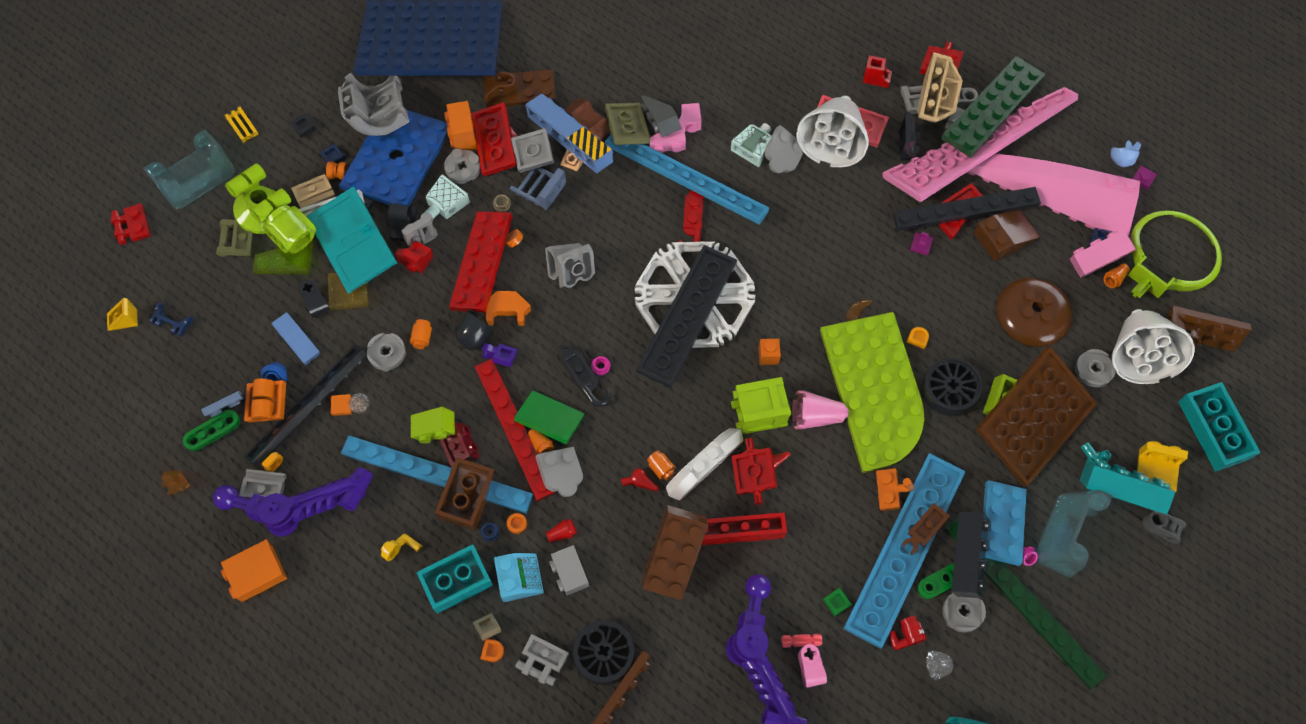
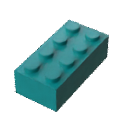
(1218, 427)
(1127, 486)

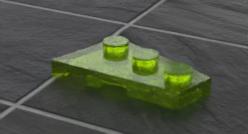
(278, 262)

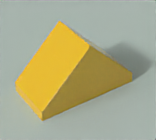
(122, 315)

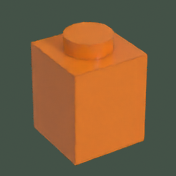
(769, 352)

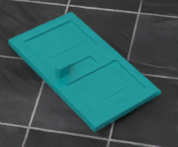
(351, 240)

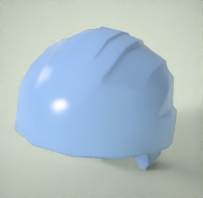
(1125, 156)

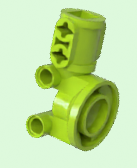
(271, 216)

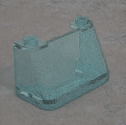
(194, 173)
(1058, 544)

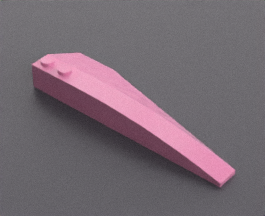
(1081, 193)

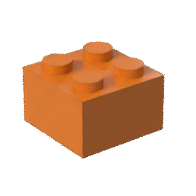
(460, 126)

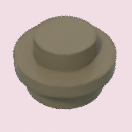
(502, 203)

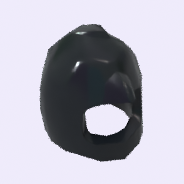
(472, 331)

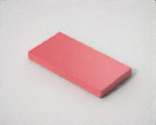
(873, 123)

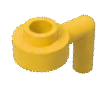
(392, 548)

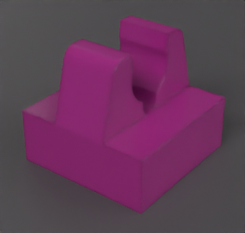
(921, 243)

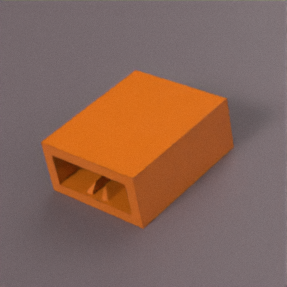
(253, 571)

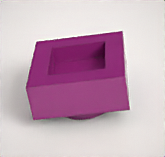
(1145, 177)

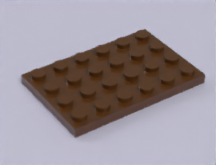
(1036, 416)

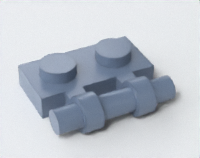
(229, 401)

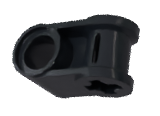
(313, 300)

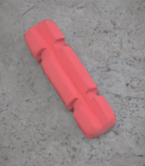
(801, 640)

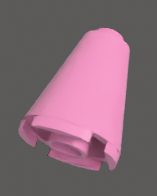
(816, 411)

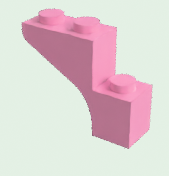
(689, 121)

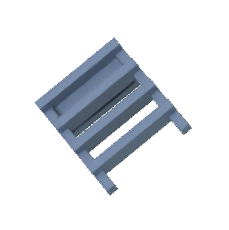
(550, 190)

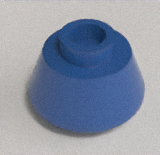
(274, 371)

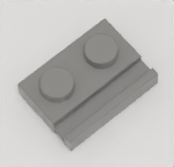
(262, 483)

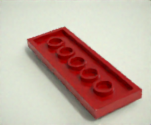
(481, 261)

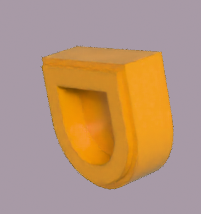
(918, 337)
(272, 462)

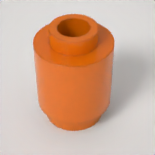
(421, 334)
(661, 465)

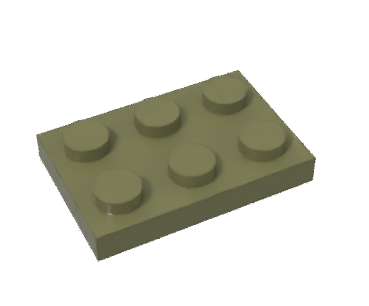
(627, 123)

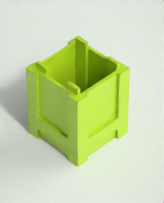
(761, 405)

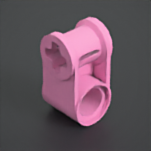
(811, 669)

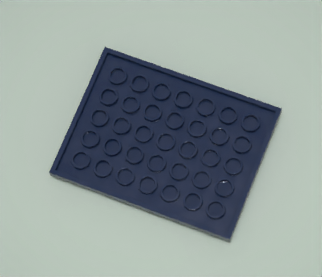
(429, 38)

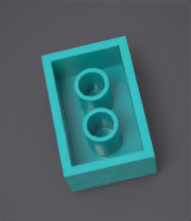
(454, 579)

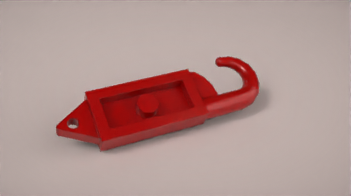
(693, 215)

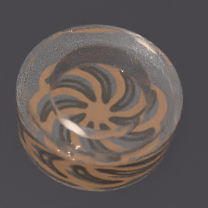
(359, 403)

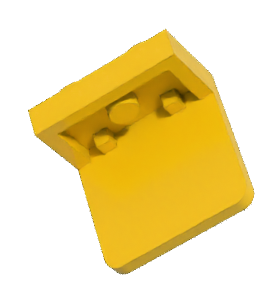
(1161, 462)

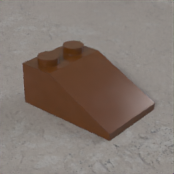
(1005, 233)
(465, 494)

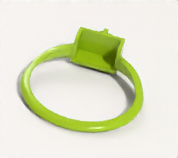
(1148, 280)

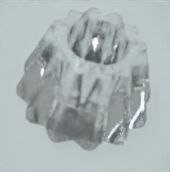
(938, 664)

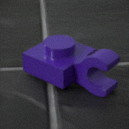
(502, 355)

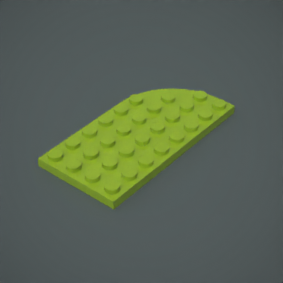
(876, 388)

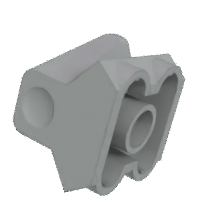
(570, 263)

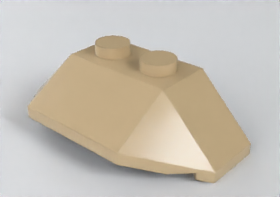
(939, 89)

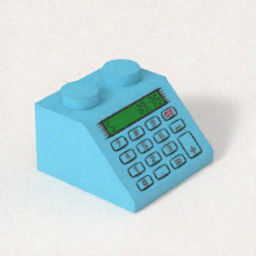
(518, 576)

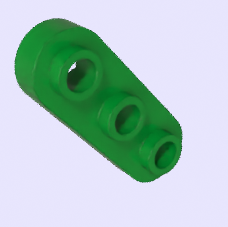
(203, 434)
(936, 582)

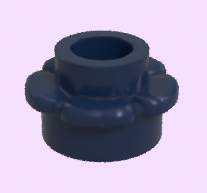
(487, 527)

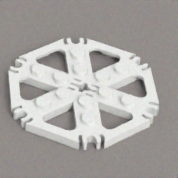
(678, 271)

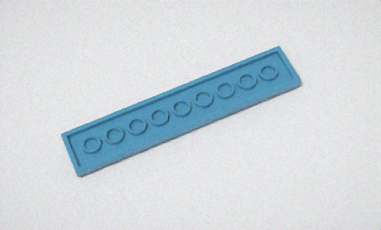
(895, 565)

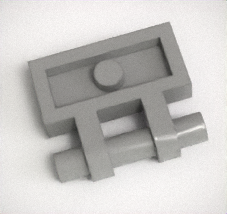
(544, 653)

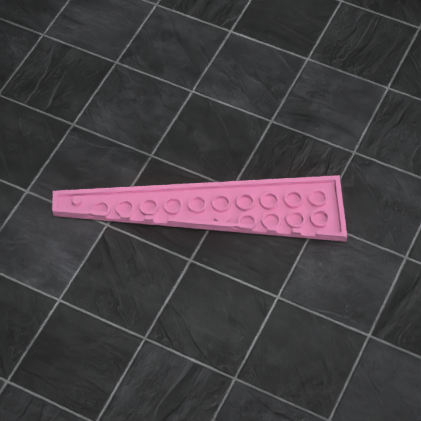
(942, 166)

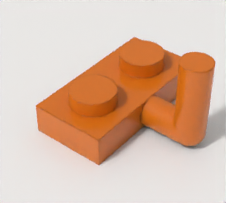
(890, 489)

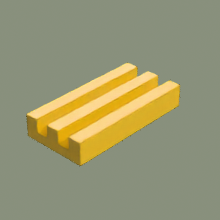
(235, 115)

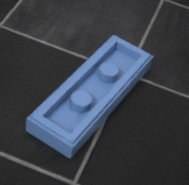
(296, 338)

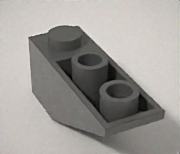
(660, 116)

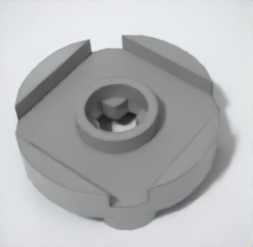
(459, 157)
(386, 341)
(1090, 377)
(956, 620)

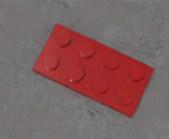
(494, 139)

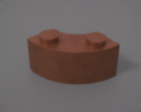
(585, 115)

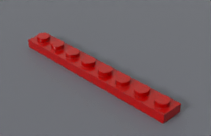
(514, 431)

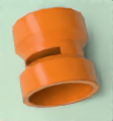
(336, 170)

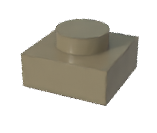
(487, 627)

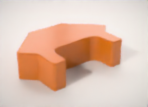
(507, 304)

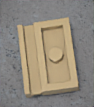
(313, 191)

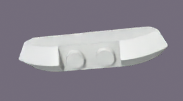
(704, 463)

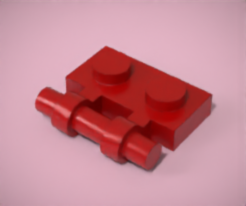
(136, 222)

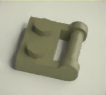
(241, 239)

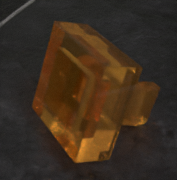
(174, 481)

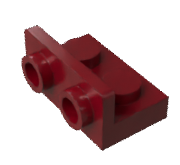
(460, 445)

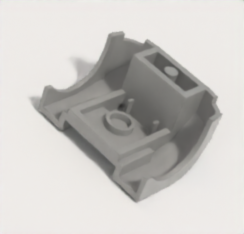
(372, 108)

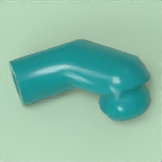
(1091, 453)

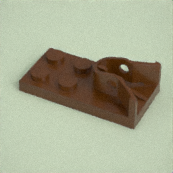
(518, 87)
(1210, 329)

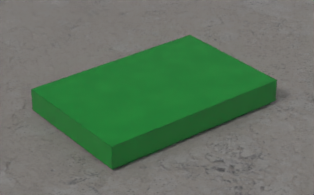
(549, 417)

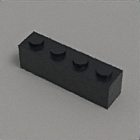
(971, 554)

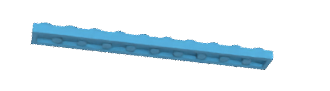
(692, 180)
(428, 471)

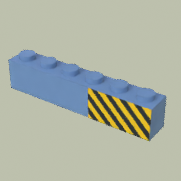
(570, 133)

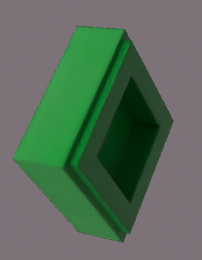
(837, 602)

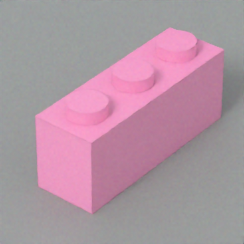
(1101, 253)

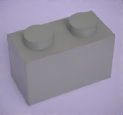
(570, 570)

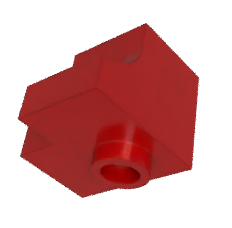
(876, 72)
(415, 257)

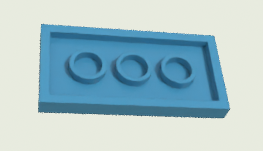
(1006, 510)

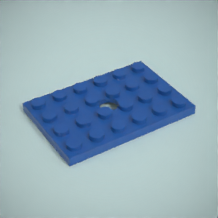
(401, 178)

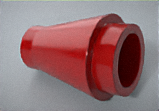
(562, 531)

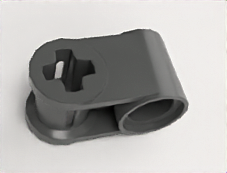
(1168, 526)

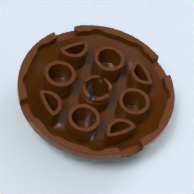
(1025, 324)

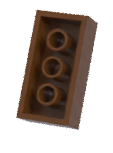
(674, 552)

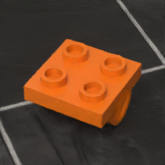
(265, 400)

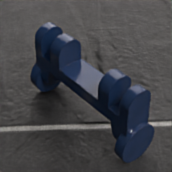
(159, 317)

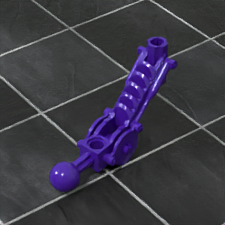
(284, 513)
(748, 650)

